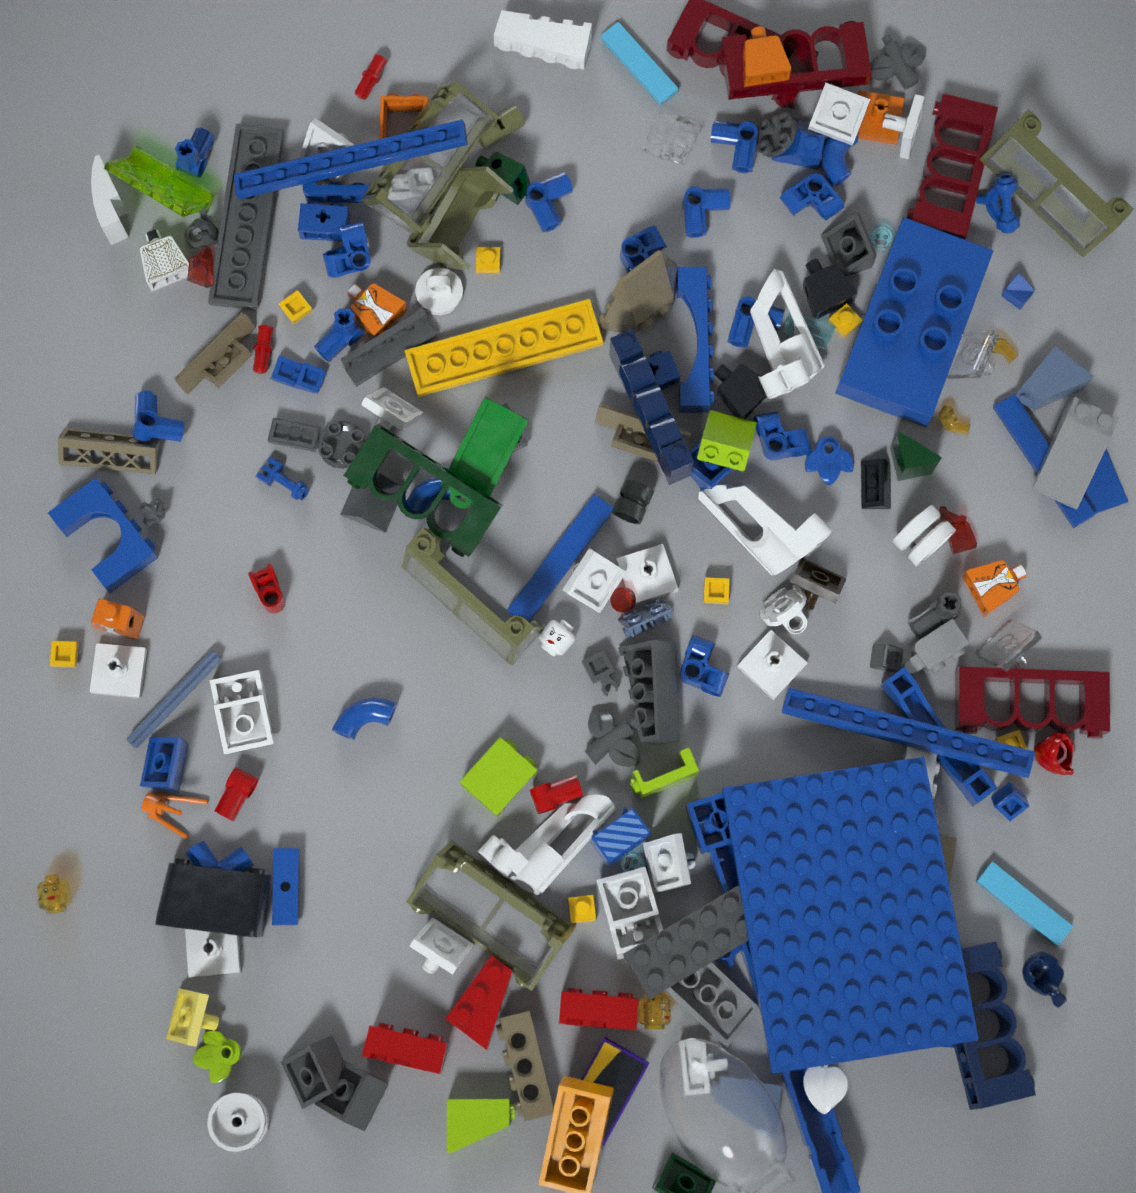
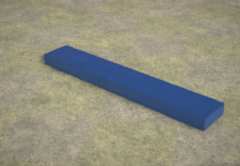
(1034, 449)
(561, 559)

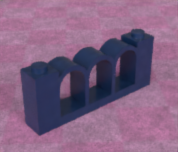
(651, 407)
(1015, 1081)

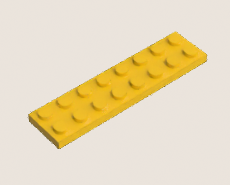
(503, 347)

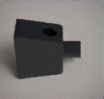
(826, 289)
(740, 389)

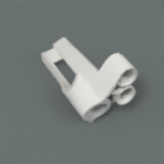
(796, 358)
(779, 542)
(536, 863)

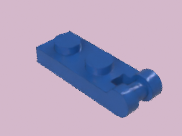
(334, 192)

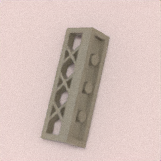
(107, 442)

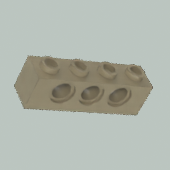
(523, 1024)

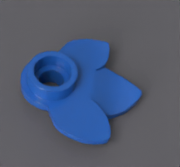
(829, 464)

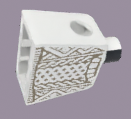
(162, 261)

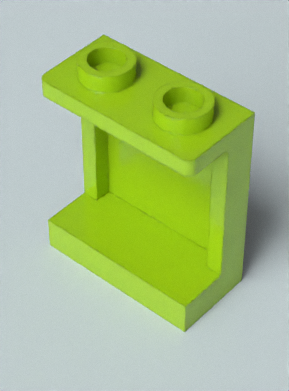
(726, 440)
(499, 776)
(647, 789)

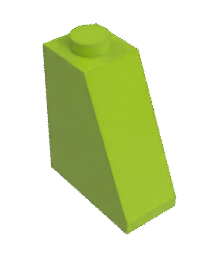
(475, 1119)

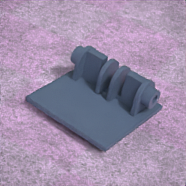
(655, 610)

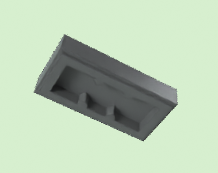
(294, 434)

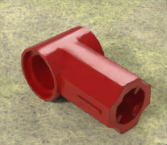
(239, 787)
(550, 796)

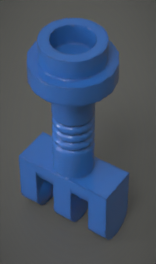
(299, 489)

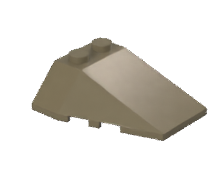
(641, 295)

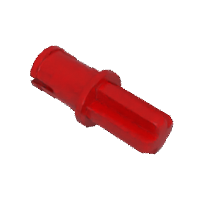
(370, 76)
(262, 349)

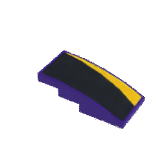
(618, 1069)

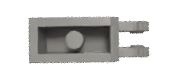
(935, 648)

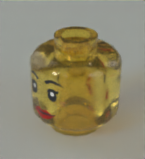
(54, 894)
(654, 1012)

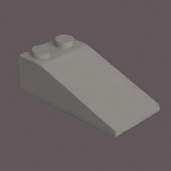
(1074, 452)
(714, 1002)

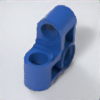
(824, 201)
(644, 243)
(341, 260)
(792, 443)
(709, 678)

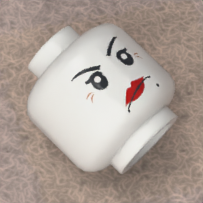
(557, 637)

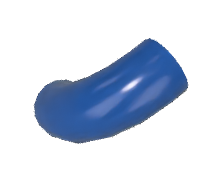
(834, 160)
(425, 493)
(364, 712)

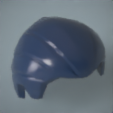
(1044, 976)

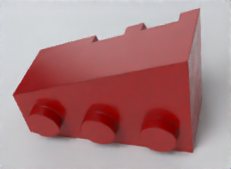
(481, 1002)
(598, 1009)
(405, 1048)

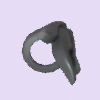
(209, 232)

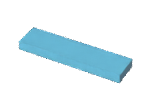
(639, 63)
(1024, 904)

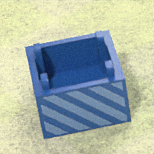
(620, 837)

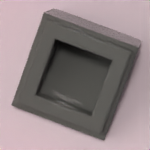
(886, 657)

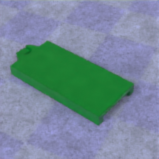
(486, 448)

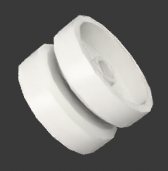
(922, 533)
(224, 1129)

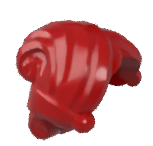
(1055, 753)

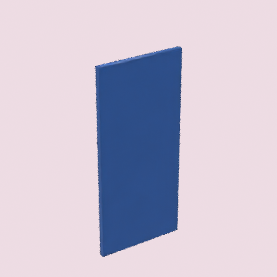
(1105, 487)

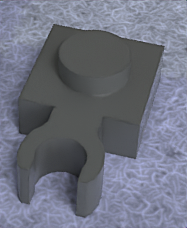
(599, 669)

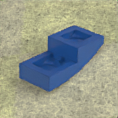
(298, 375)

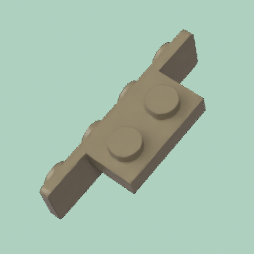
(220, 357)
(629, 433)

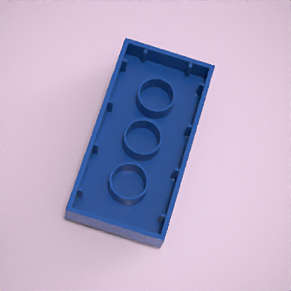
(914, 322)

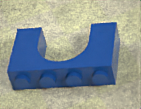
(95, 502)

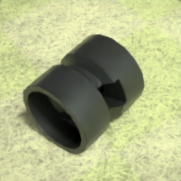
(634, 497)

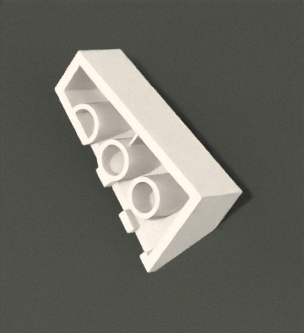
(544, 38)

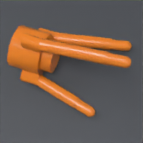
(157, 804)

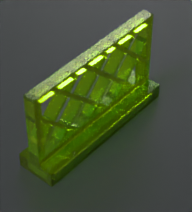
(161, 182)

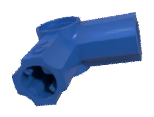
(731, 134)
(193, 152)
(709, 200)
(543, 208)
(743, 323)
(343, 333)
(149, 425)
(202, 856)

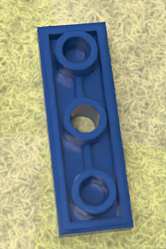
(285, 870)

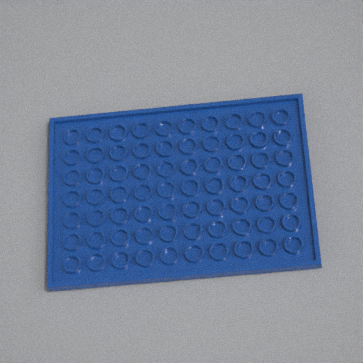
(849, 915)

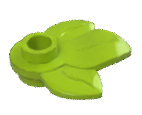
(213, 1055)

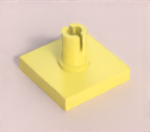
(190, 1017)

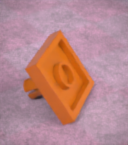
(872, 122)

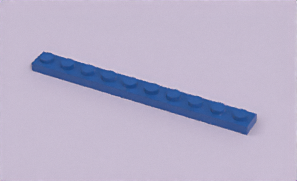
(350, 159)
(908, 732)

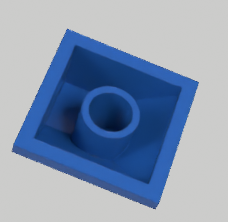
(805, 148)

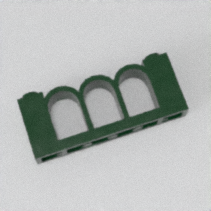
(372, 455)

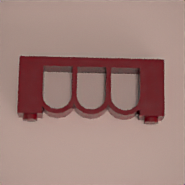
(692, 23)
(849, 39)
(964, 116)
(1093, 699)

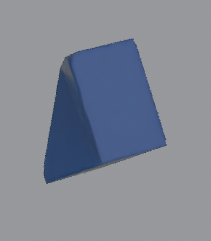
(1018, 291)
(1010, 801)

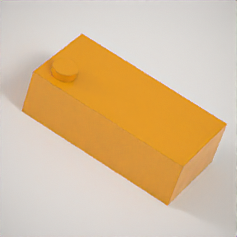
(576, 1135)

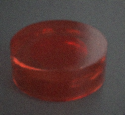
(623, 599)

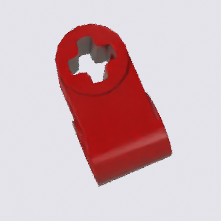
(267, 584)

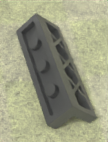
(388, 347)

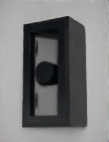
(875, 484)

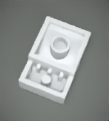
(107, 203)
(242, 711)
(629, 909)

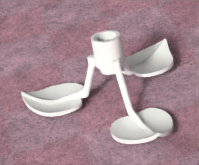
(825, 1087)

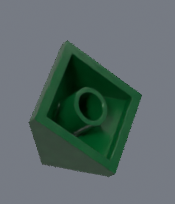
(912, 458)
(682, 1177)

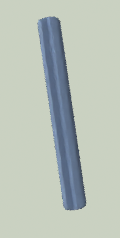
(177, 695)

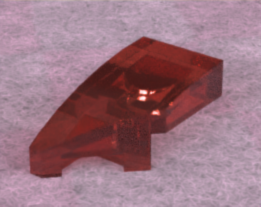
(201, 268)
(963, 538)

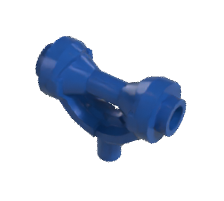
(1005, 218)

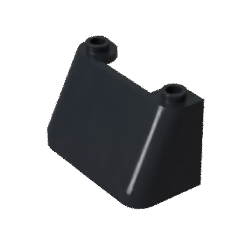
(214, 899)

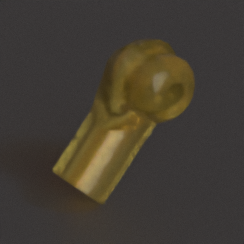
(1004, 348)
(950, 421)

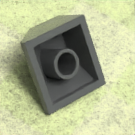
(314, 1071)

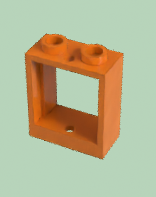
(398, 103)

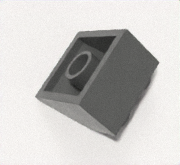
(355, 1096)

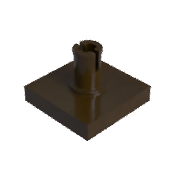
(817, 582)

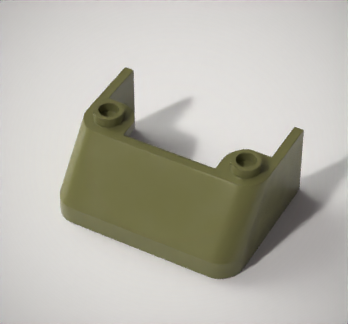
(454, 212)

